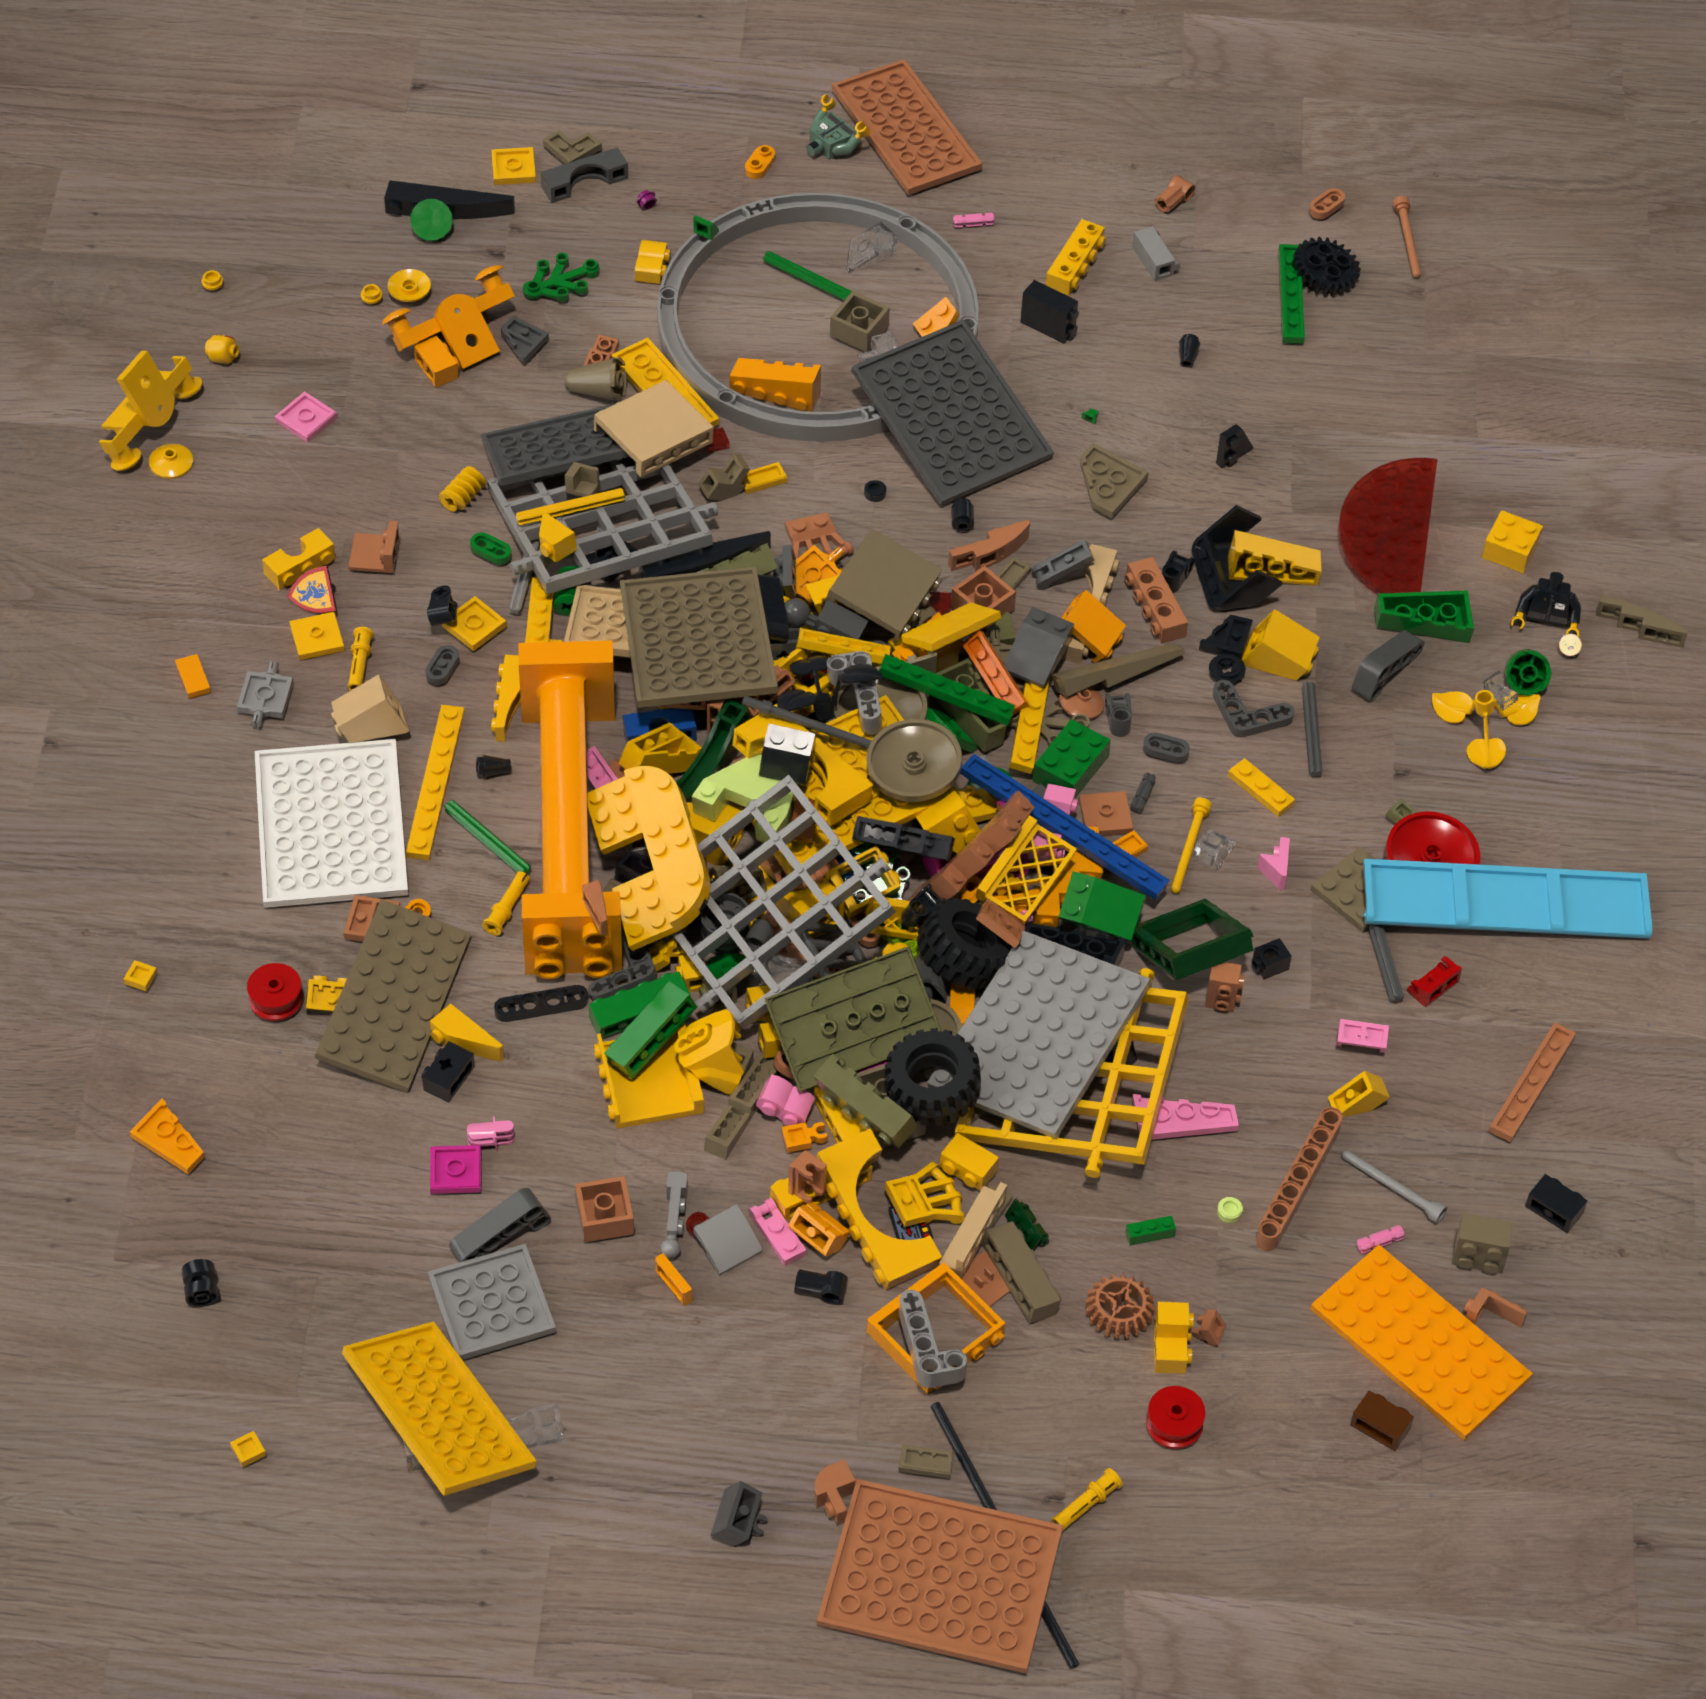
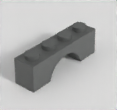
(605, 166)

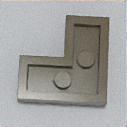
(569, 150)

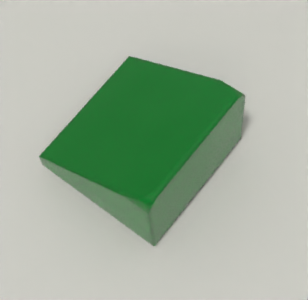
(704, 227)

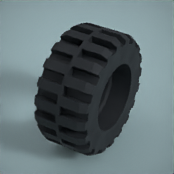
(961, 945)
(933, 1050)

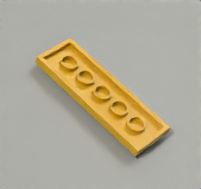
(649, 367)

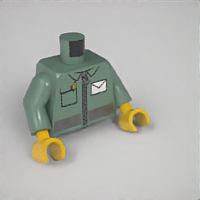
(832, 135)

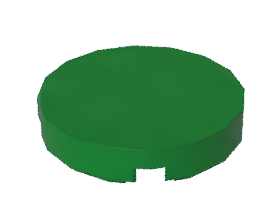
(431, 220)

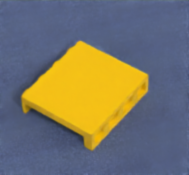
(656, 1093)

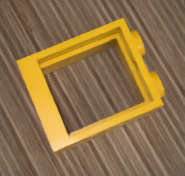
(891, 879)

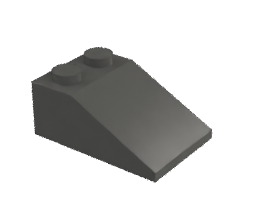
(1039, 647)

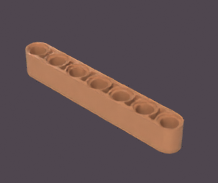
(1296, 1187)

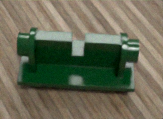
(1024, 1220)

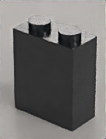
(1049, 311)

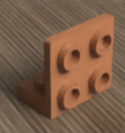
(375, 551)

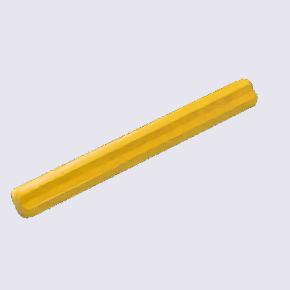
(571, 506)

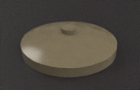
(908, 701)
(914, 760)

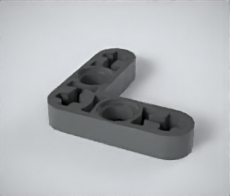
(1243, 717)
(636, 969)

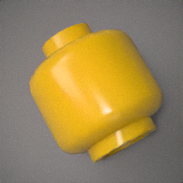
(221, 349)

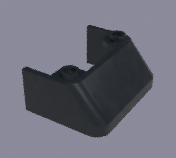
(1211, 559)

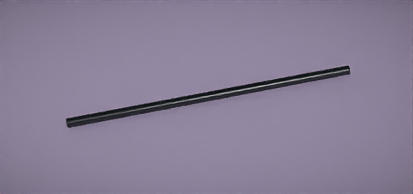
(987, 1502)

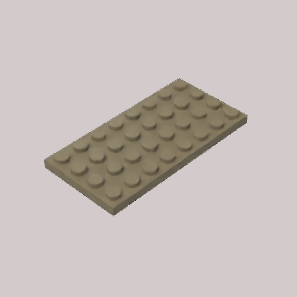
(393, 995)

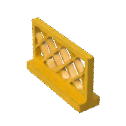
(1012, 855)

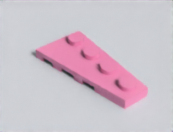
(1189, 1119)

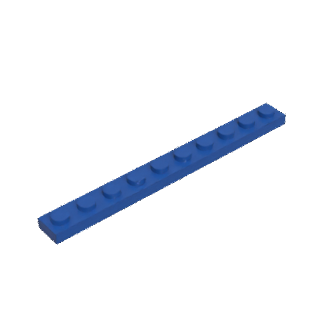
(1072, 830)

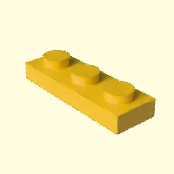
(1261, 787)

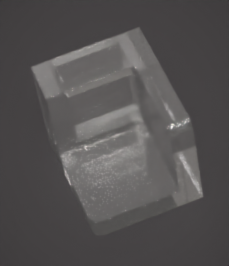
(1504, 695)

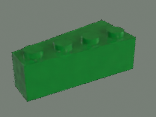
(1427, 614)

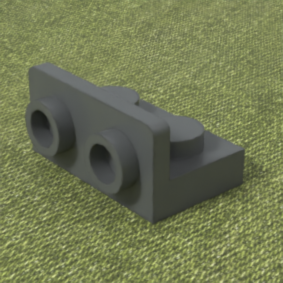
(786, 571)

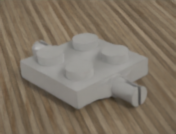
(265, 694)

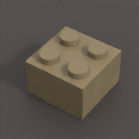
(859, 320)
(1482, 1243)

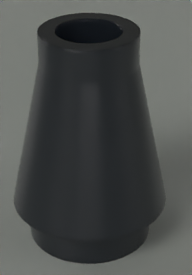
(1189, 346)
(492, 766)

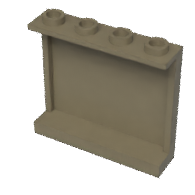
(886, 583)

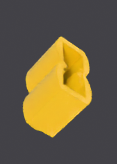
(651, 261)

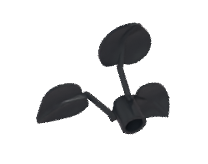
(822, 702)

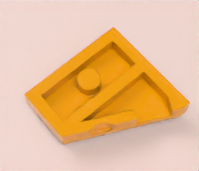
(936, 318)

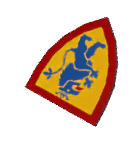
(314, 591)

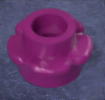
(646, 199)

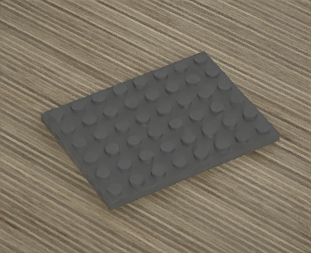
(952, 412)

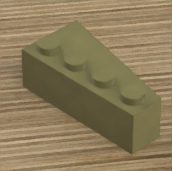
(864, 1103)

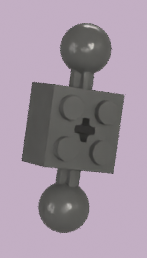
(831, 620)

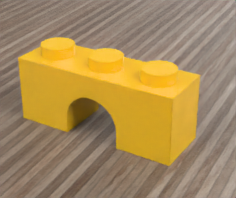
(285, 569)
(767, 1036)

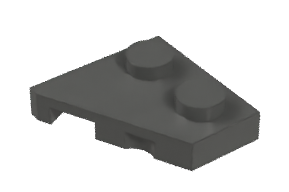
(523, 338)

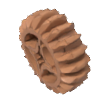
(1129, 1316)

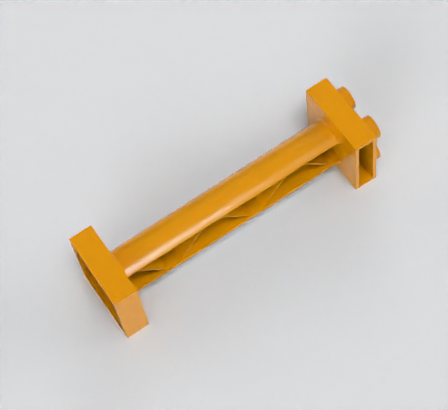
(562, 691)

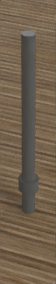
(767, 708)

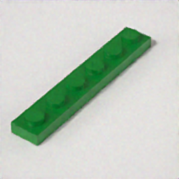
(1291, 297)
(946, 689)

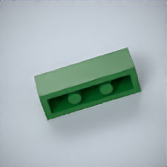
(1150, 1230)

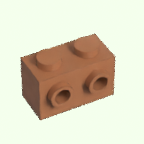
(1224, 987)

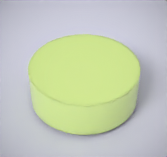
(1229, 1210)

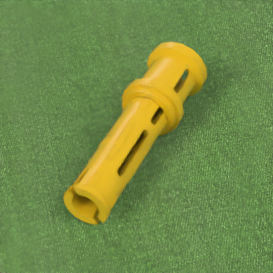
(360, 650)
(502, 911)
(1095, 1493)

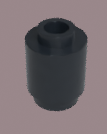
(962, 514)

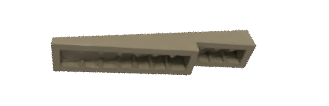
(1114, 670)
(740, 1108)

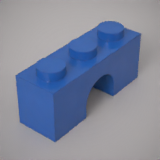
(641, 723)

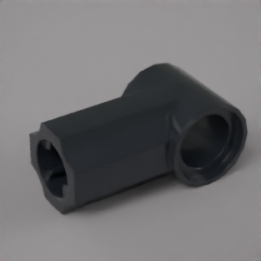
(827, 1286)

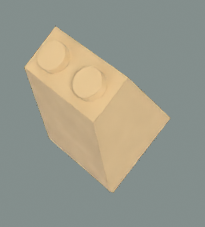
(369, 712)

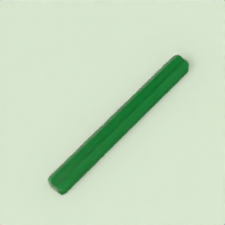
(806, 275)
(487, 837)

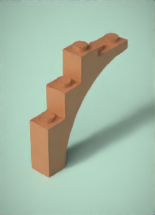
(981, 848)

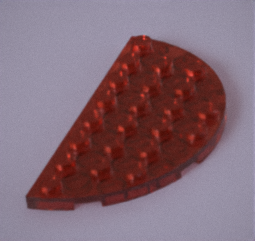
(1387, 525)

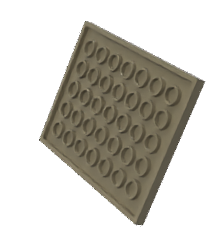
(697, 637)

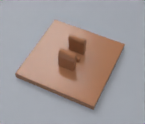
(985, 1279)

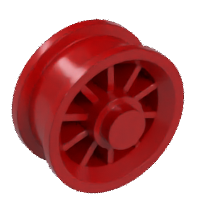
(275, 992)
(1175, 1417)

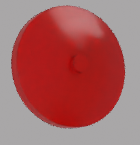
(1432, 838)

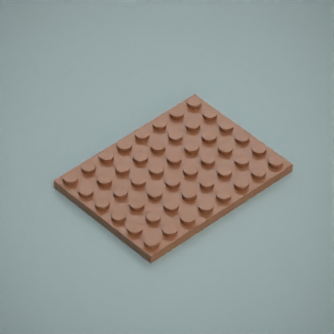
(940, 1575)

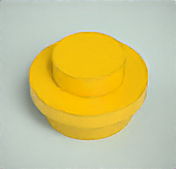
(212, 280)
(371, 294)

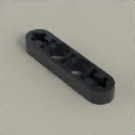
(540, 999)

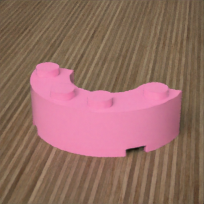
(1063, 799)

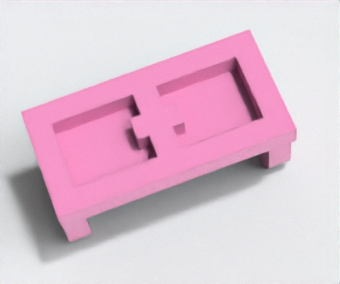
(1362, 1034)

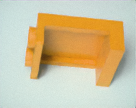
(1094, 625)

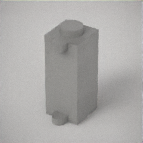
(1154, 253)

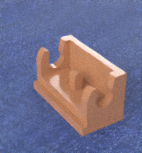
(807, 1174)

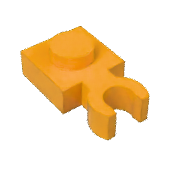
(800, 1137)

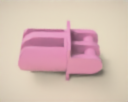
(491, 1133)

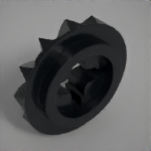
(1227, 661)

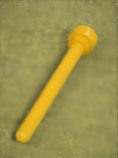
(1201, 808)

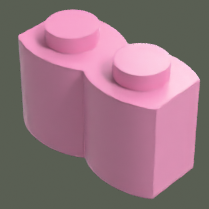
(784, 1101)

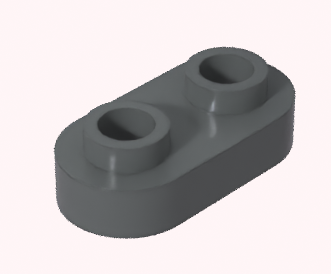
(441, 666)
(1166, 747)

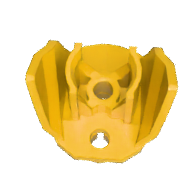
(708, 1051)

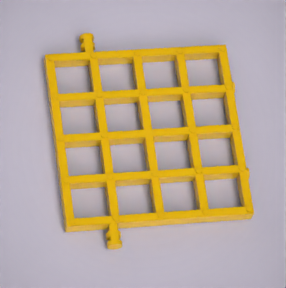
(1107, 1109)

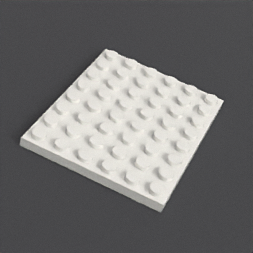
(330, 823)

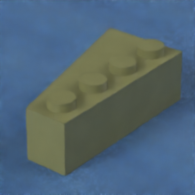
(759, 558)
(981, 730)

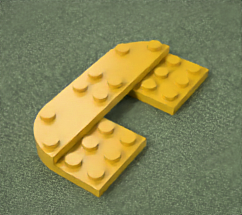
(653, 808)

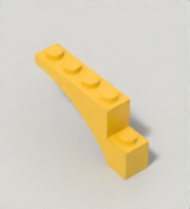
(509, 695)

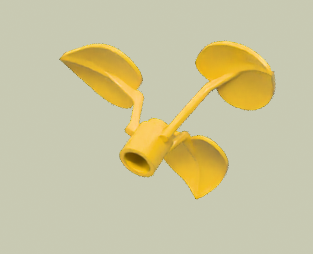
(1484, 752)

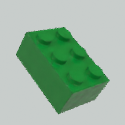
(1072, 757)

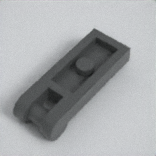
(1062, 564)

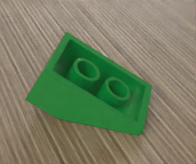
(1101, 906)

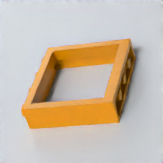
(927, 1286)

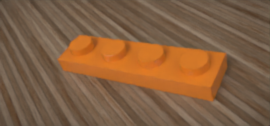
(993, 670)

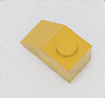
(555, 538)
(1360, 1095)

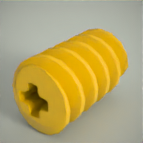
(462, 489)

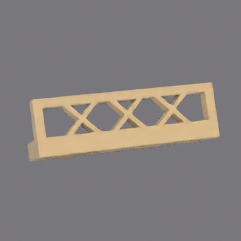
(973, 1228)

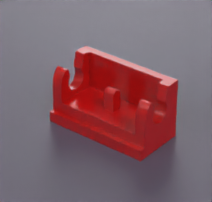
(1435, 982)

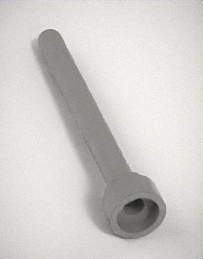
(1434, 1210)

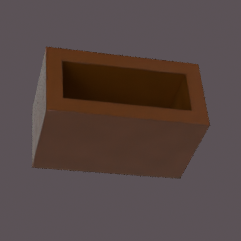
(1382, 1420)

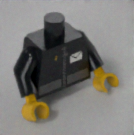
(1550, 603)

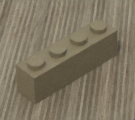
(1021, 1272)

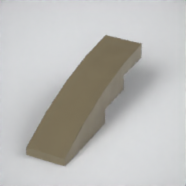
(1648, 623)

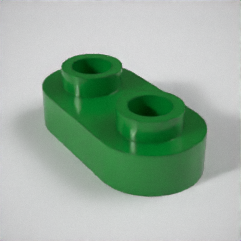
(492, 550)

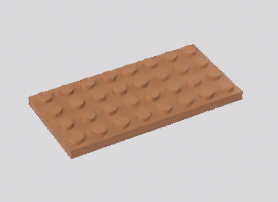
(907, 126)

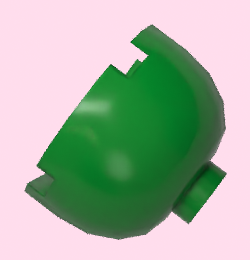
(1527, 672)

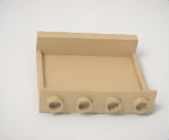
(655, 427)

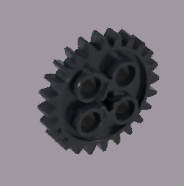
(1326, 265)

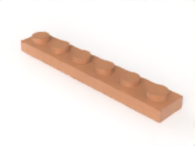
(1532, 1082)

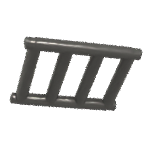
(813, 945)

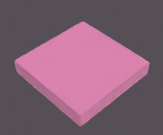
(306, 416)

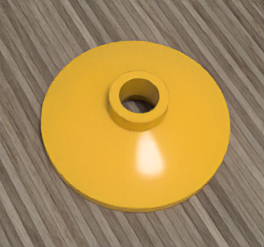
(409, 285)
(171, 461)

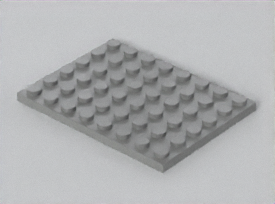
(1046, 1031)

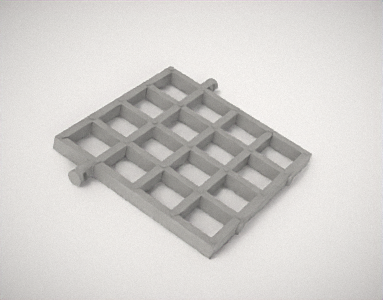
(610, 536)
(768, 899)

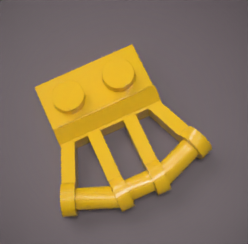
(912, 1203)

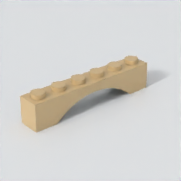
(1100, 579)

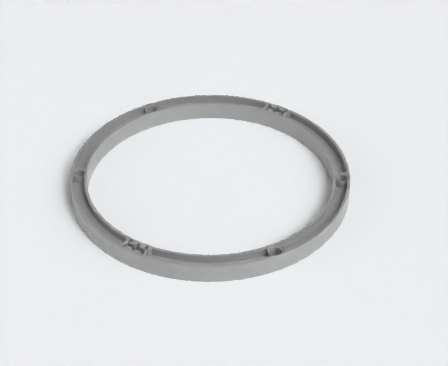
(785, 210)

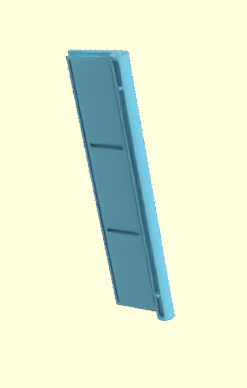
(1507, 898)

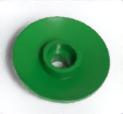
(723, 963)

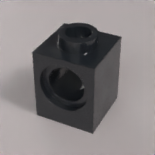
(1278, 955)

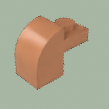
(830, 1486)

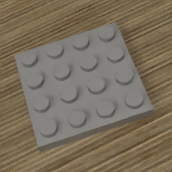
(491, 1302)

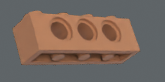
(1156, 600)

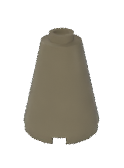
(599, 379)

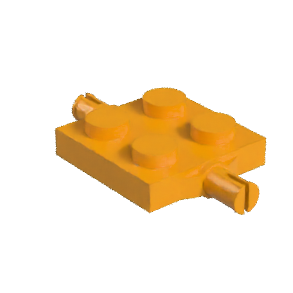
(814, 567)

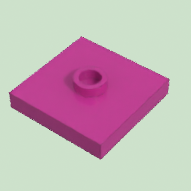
(455, 1169)

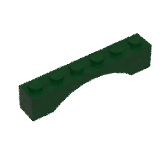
(716, 747)

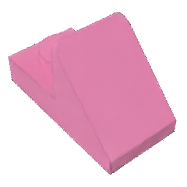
(1275, 865)

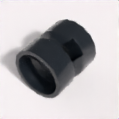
(200, 1283)

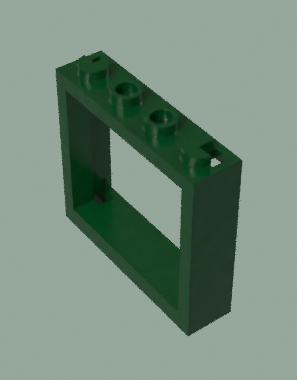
(1232, 944)

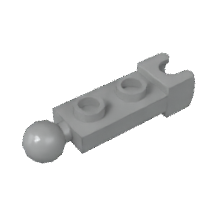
(677, 1195)

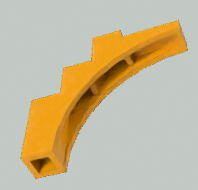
(1049, 907)

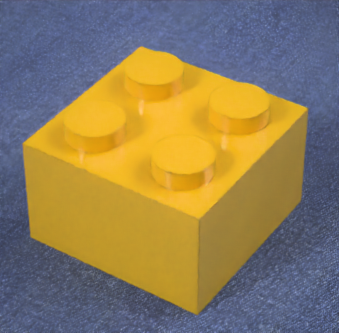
(1512, 541)

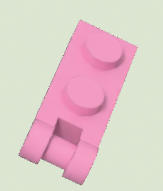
(777, 1233)

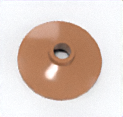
(1083, 702)

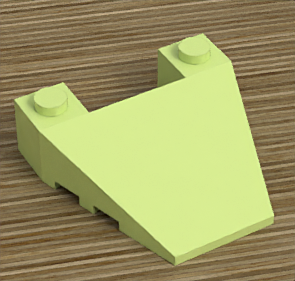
(741, 785)

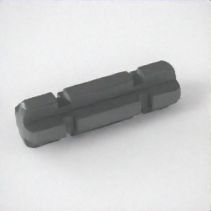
(1143, 792)

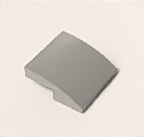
(727, 1239)

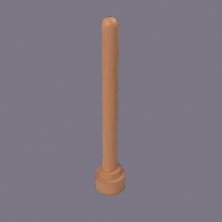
(1402, 206)

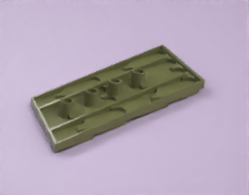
(851, 1015)

